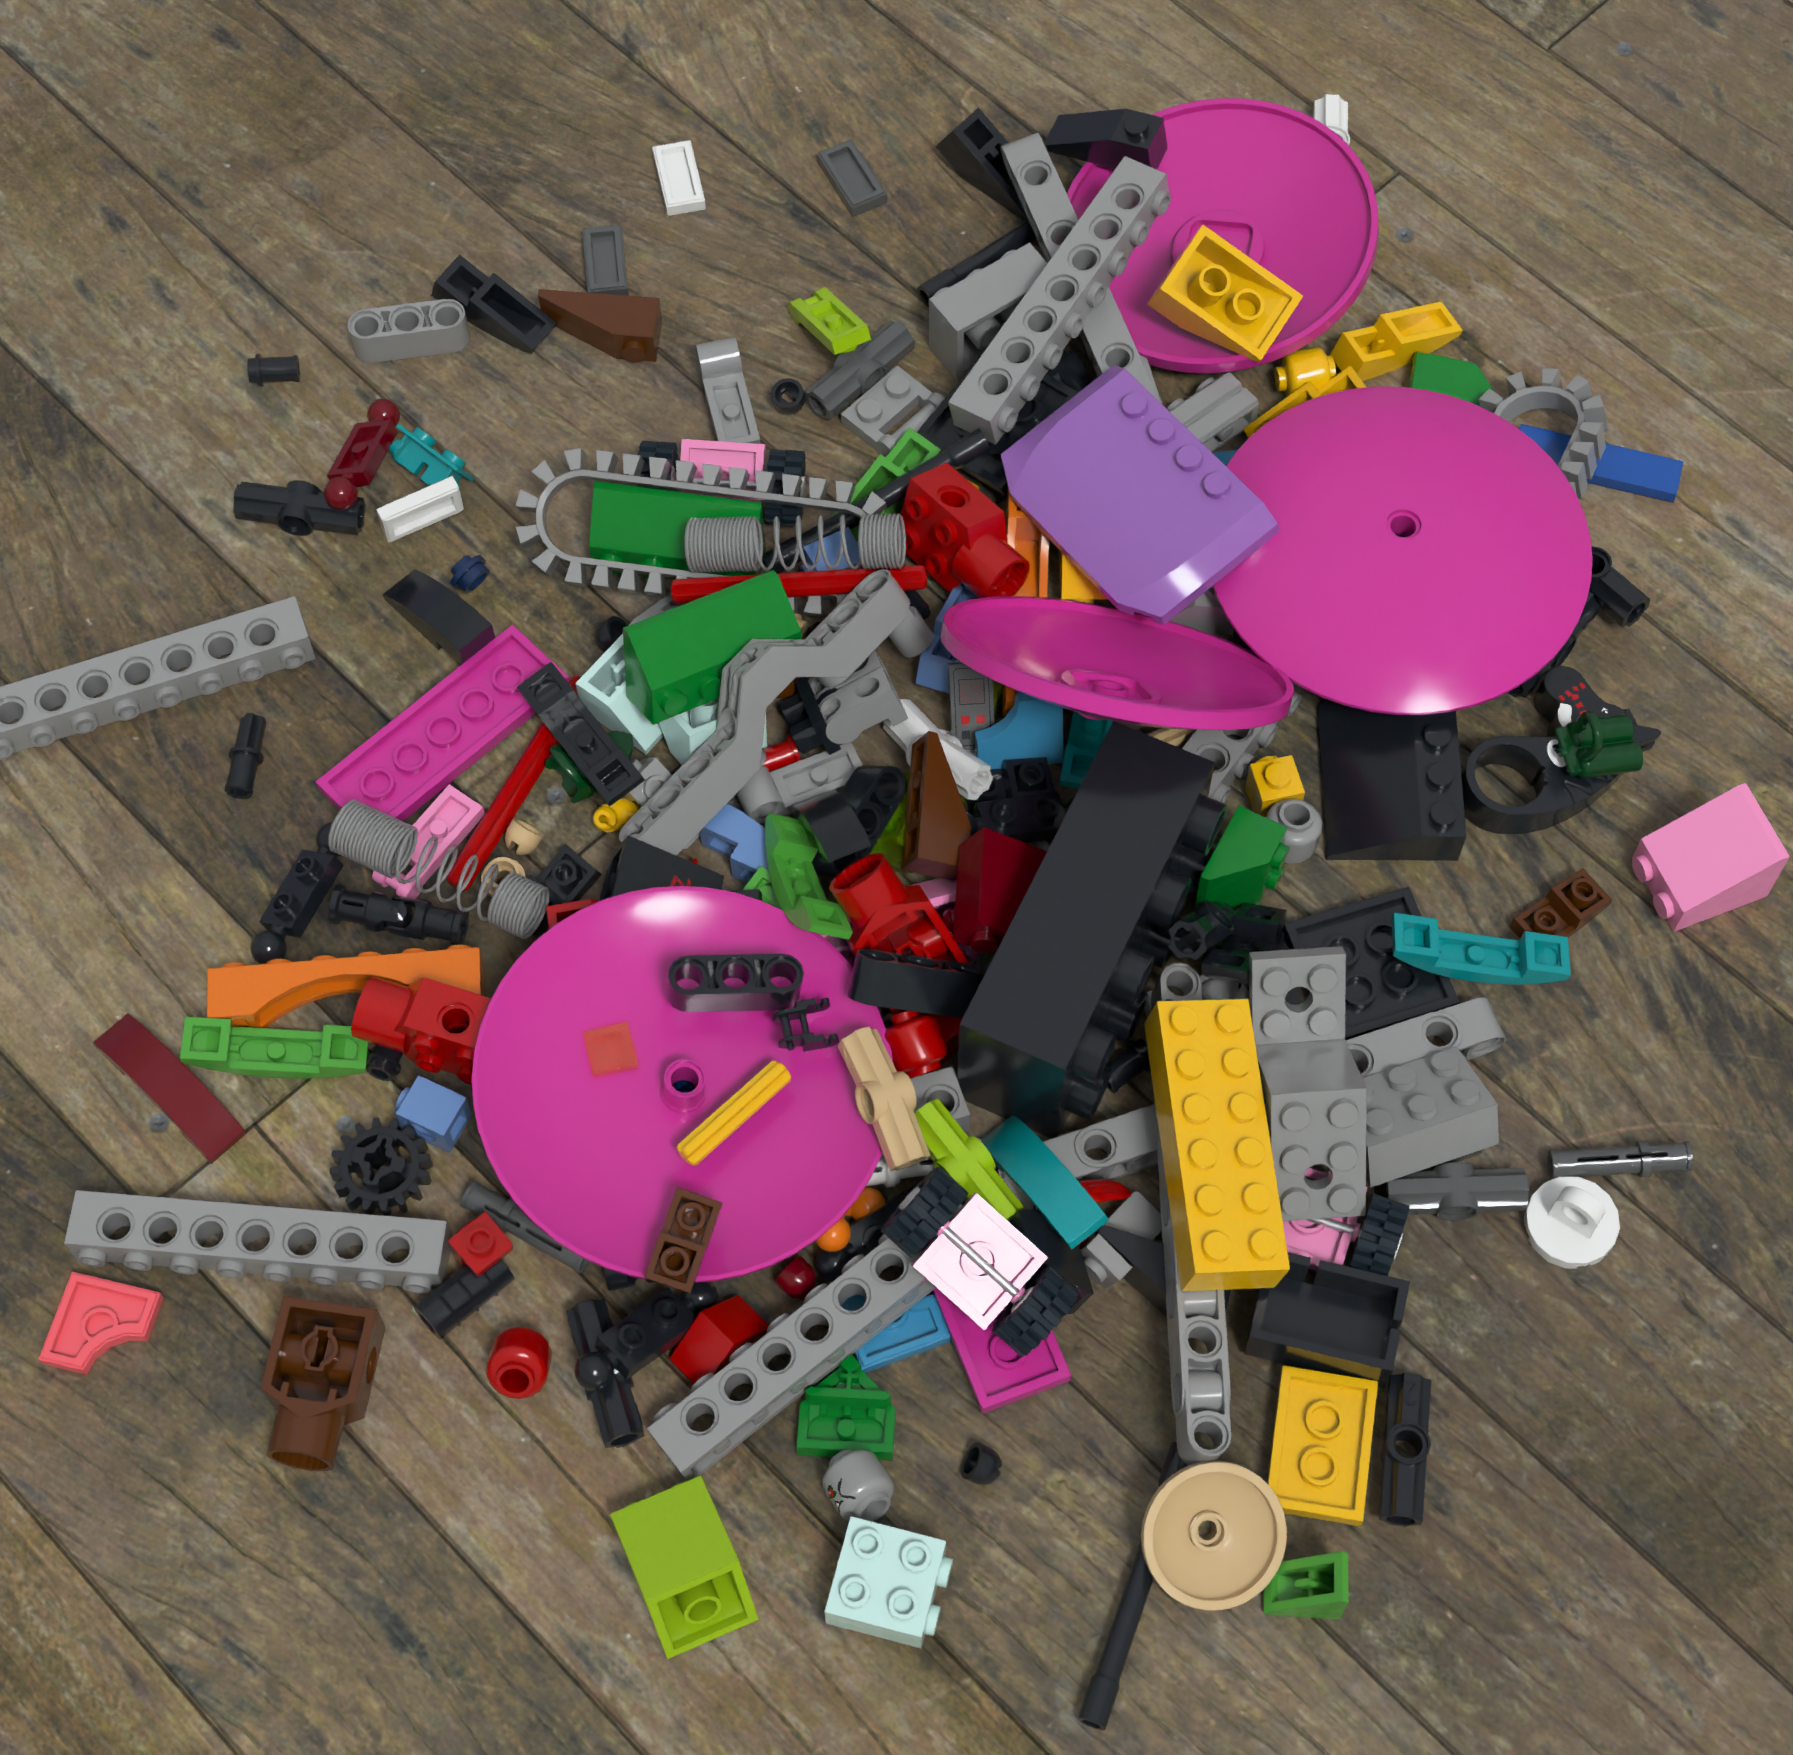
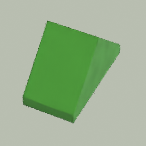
(1309, 1587)

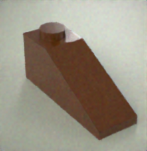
(612, 323)
(934, 813)

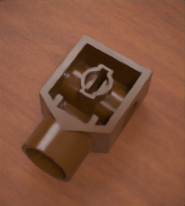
(319, 1378)

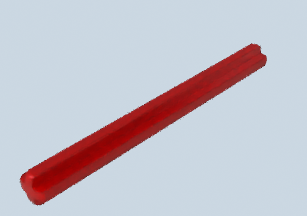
(800, 583)
(506, 803)

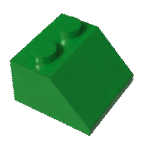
(1244, 861)

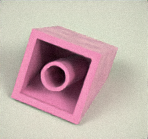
(1710, 859)

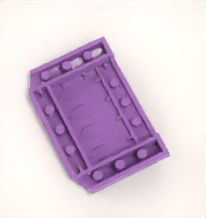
(1134, 498)

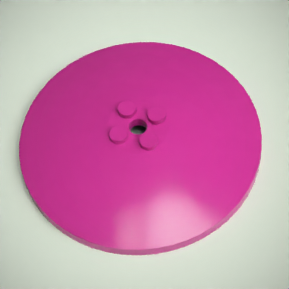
(1271, 189)
(1116, 664)

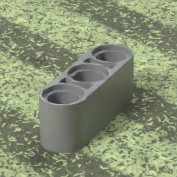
(409, 330)

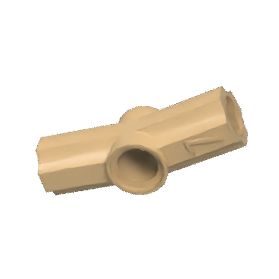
(884, 1098)

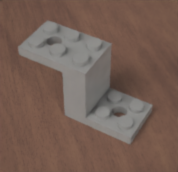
(1309, 1082)

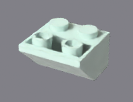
(604, 695)

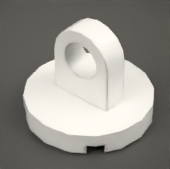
(1571, 1222)

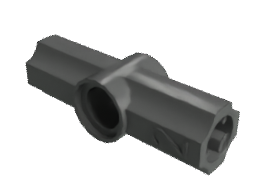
(859, 370)
(1460, 1192)

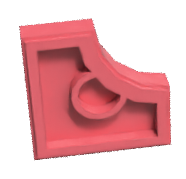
(96, 1317)

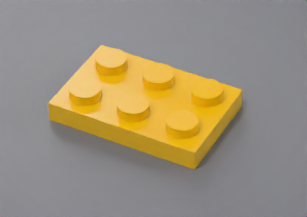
(1322, 1444)

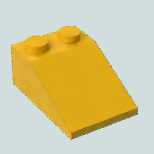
(1224, 296)

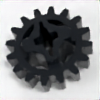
(371, 1151)

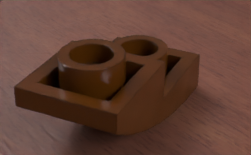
(1565, 907)
(683, 1240)

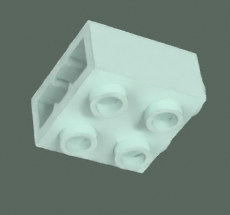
(888, 1582)

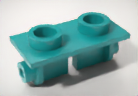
(417, 450)

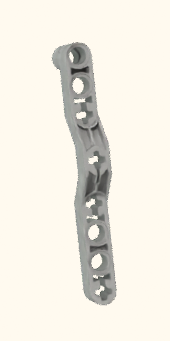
(751, 682)

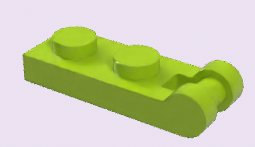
(830, 321)

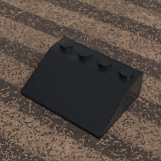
(1390, 785)

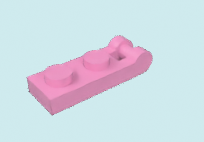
(448, 819)

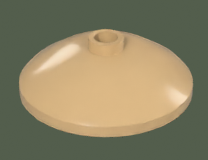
(1237, 1553)

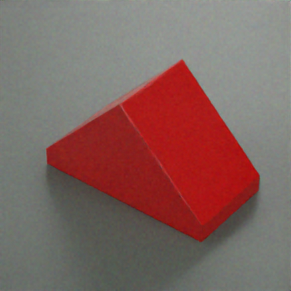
(716, 1337)

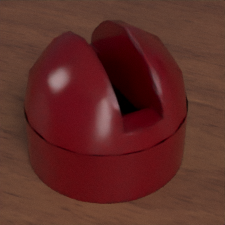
(797, 1279)

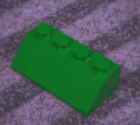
(651, 523)
(680, 654)

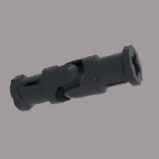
(395, 915)

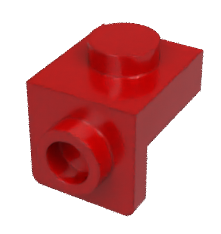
(480, 1244)

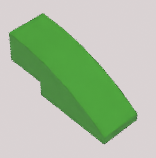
(906, 455)

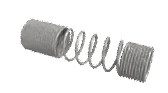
(738, 544)
(387, 848)

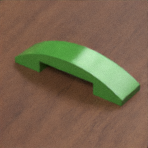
(794, 879)
(272, 1052)

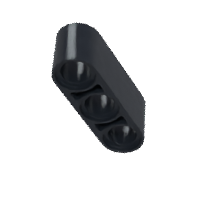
(874, 797)
(913, 982)
(716, 996)

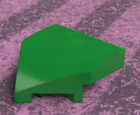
(1448, 377)
(846, 1414)

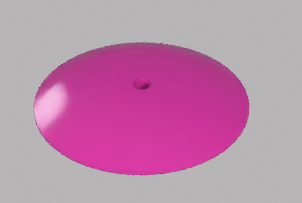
(1420, 620)
(601, 1153)

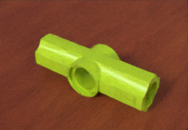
(964, 1159)

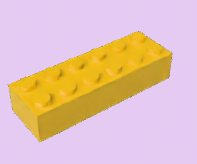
(1216, 1145)

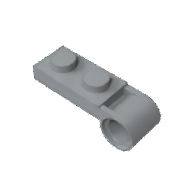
(726, 391)
(797, 782)

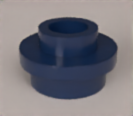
(469, 573)

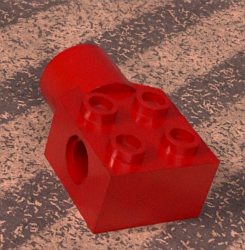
(960, 535)
(891, 915)
(424, 1021)

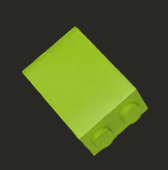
(684, 1566)

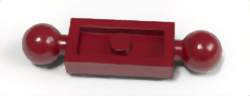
(362, 454)

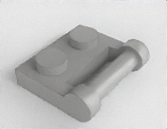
(888, 404)

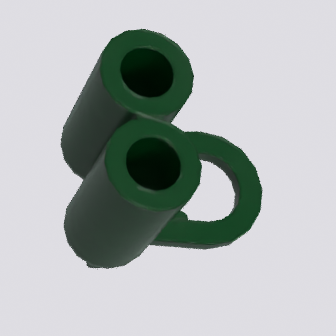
(1599, 746)

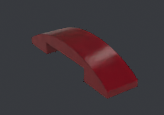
(170, 1087)

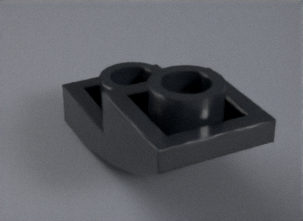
(1016, 779)
(567, 880)

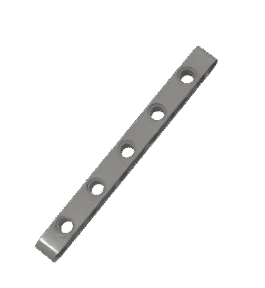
(1052, 219)
(1132, 1137)
(1197, 1380)

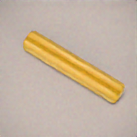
(733, 1113)

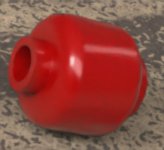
(916, 1043)
(519, 1362)

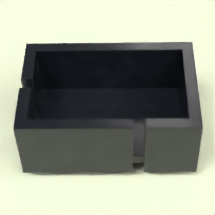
(1330, 1324)

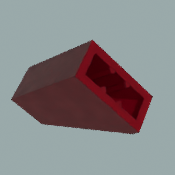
(990, 887)

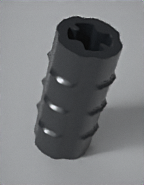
(461, 1297)

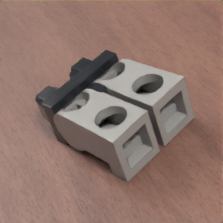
(842, 711)

